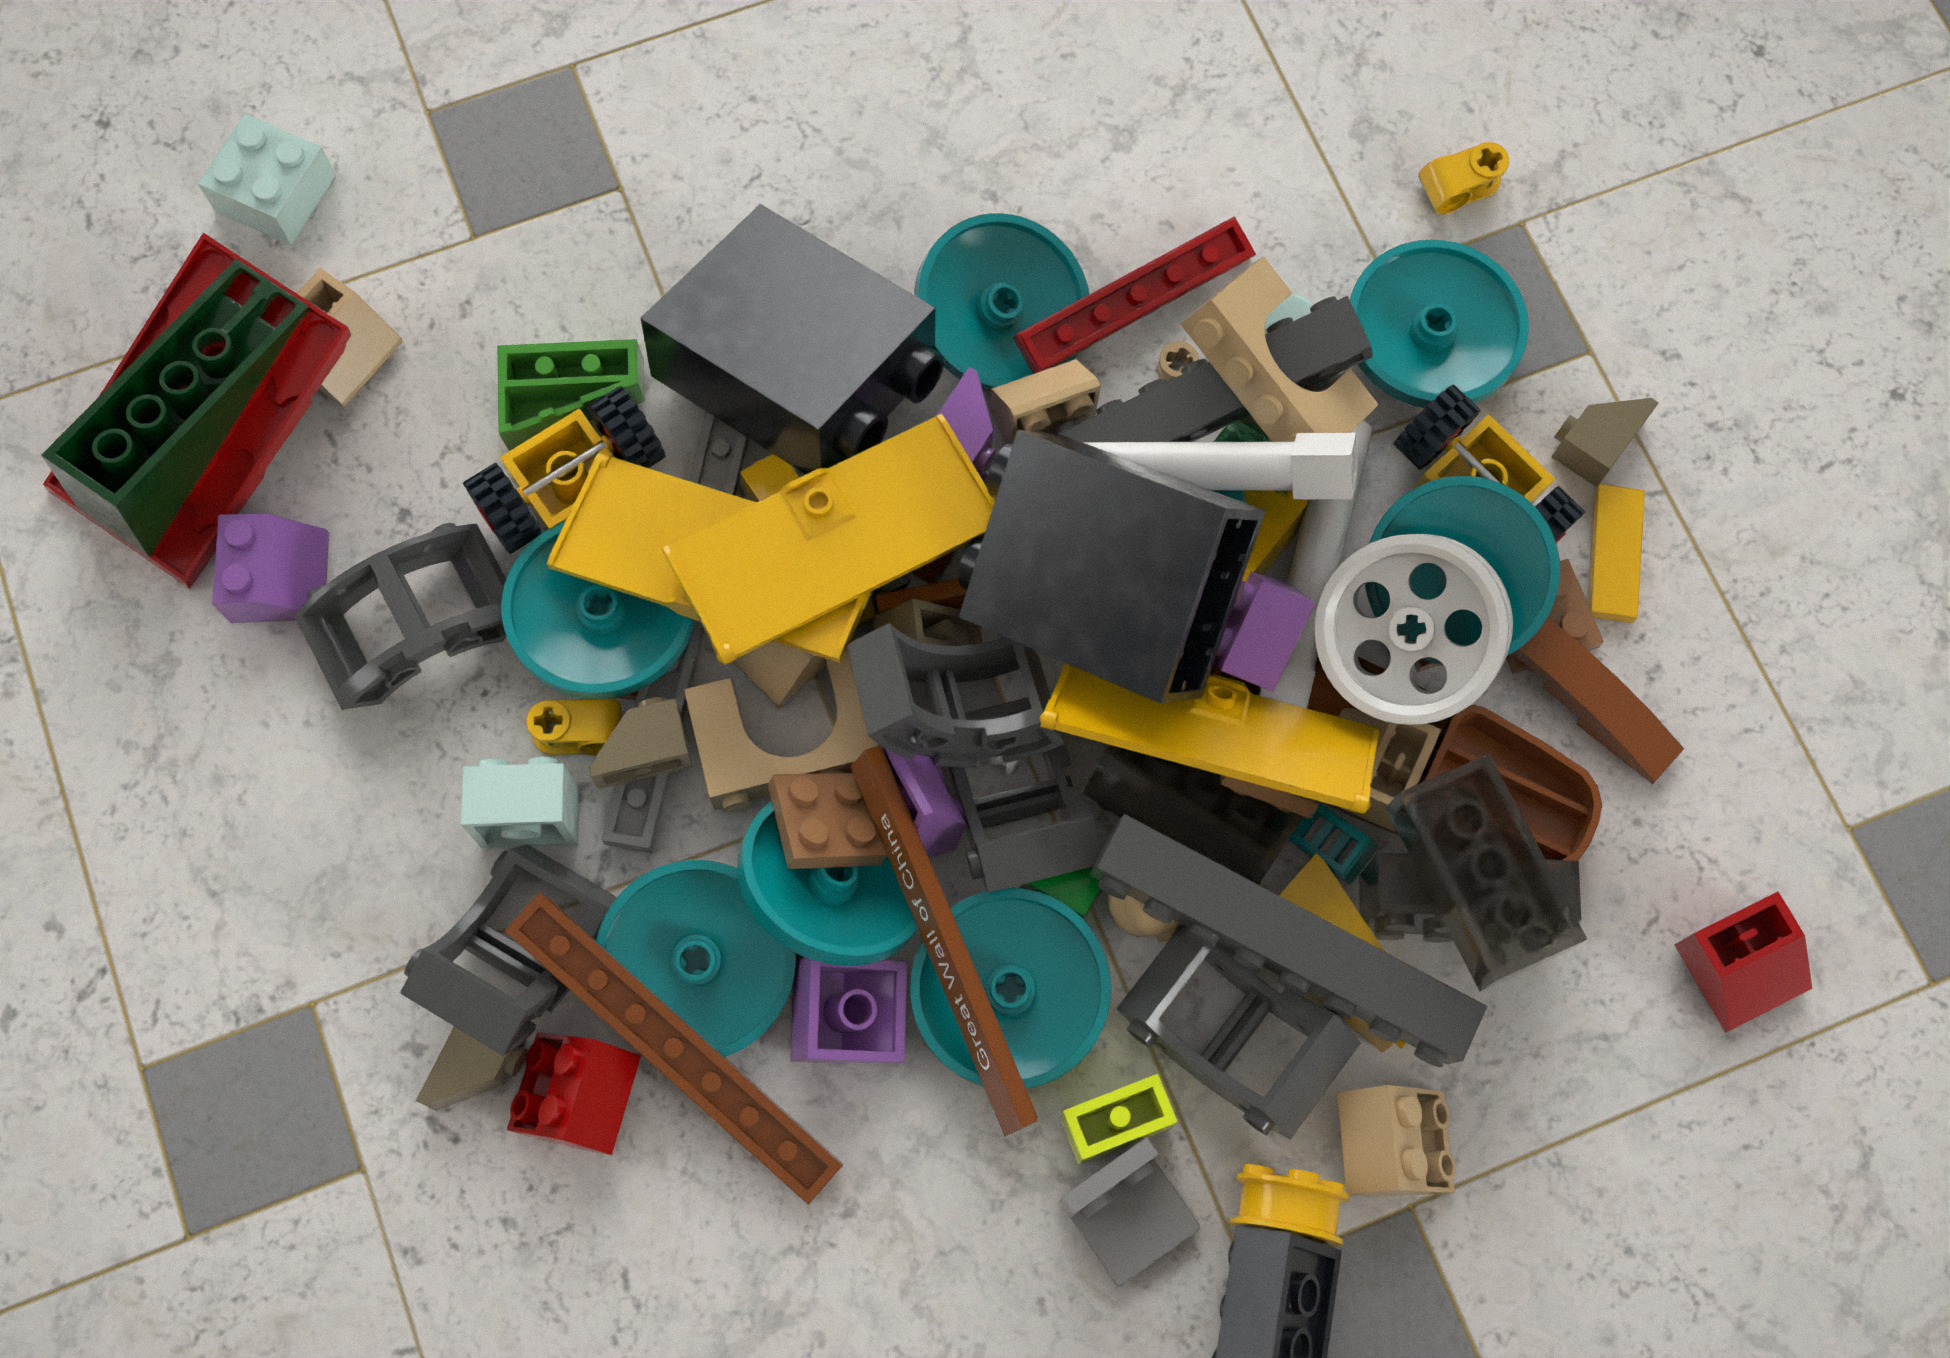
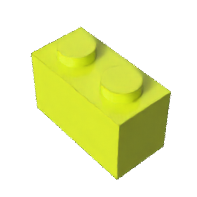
(1118, 1119)

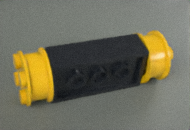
(1281, 1266)

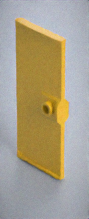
(633, 513)
(831, 538)
(1225, 735)

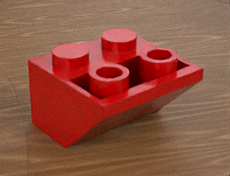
(1749, 961)
(574, 1092)

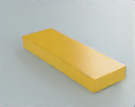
(1616, 553)

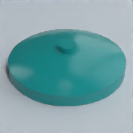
(991, 283)
(1439, 321)
(1495, 525)
(585, 634)
(822, 912)
(701, 950)
(1039, 975)

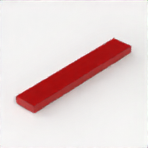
(1134, 296)

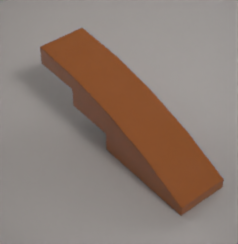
(1601, 701)

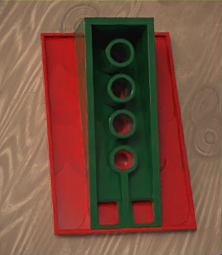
(195, 409)

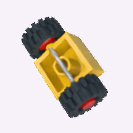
(1484, 453)
(555, 465)

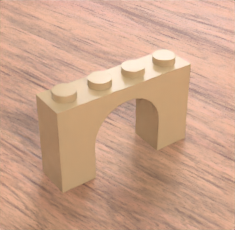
(1233, 339)
(740, 770)

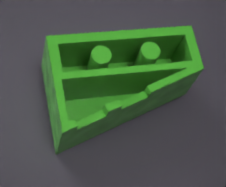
(554, 379)

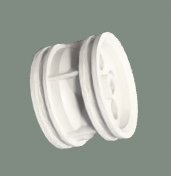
(1393, 694)

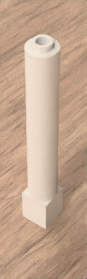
(1310, 467)
(1313, 563)

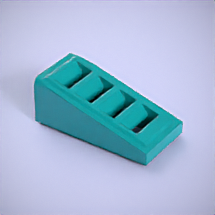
(1356, 859)

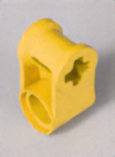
(1464, 176)
(580, 728)

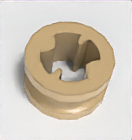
(1171, 353)

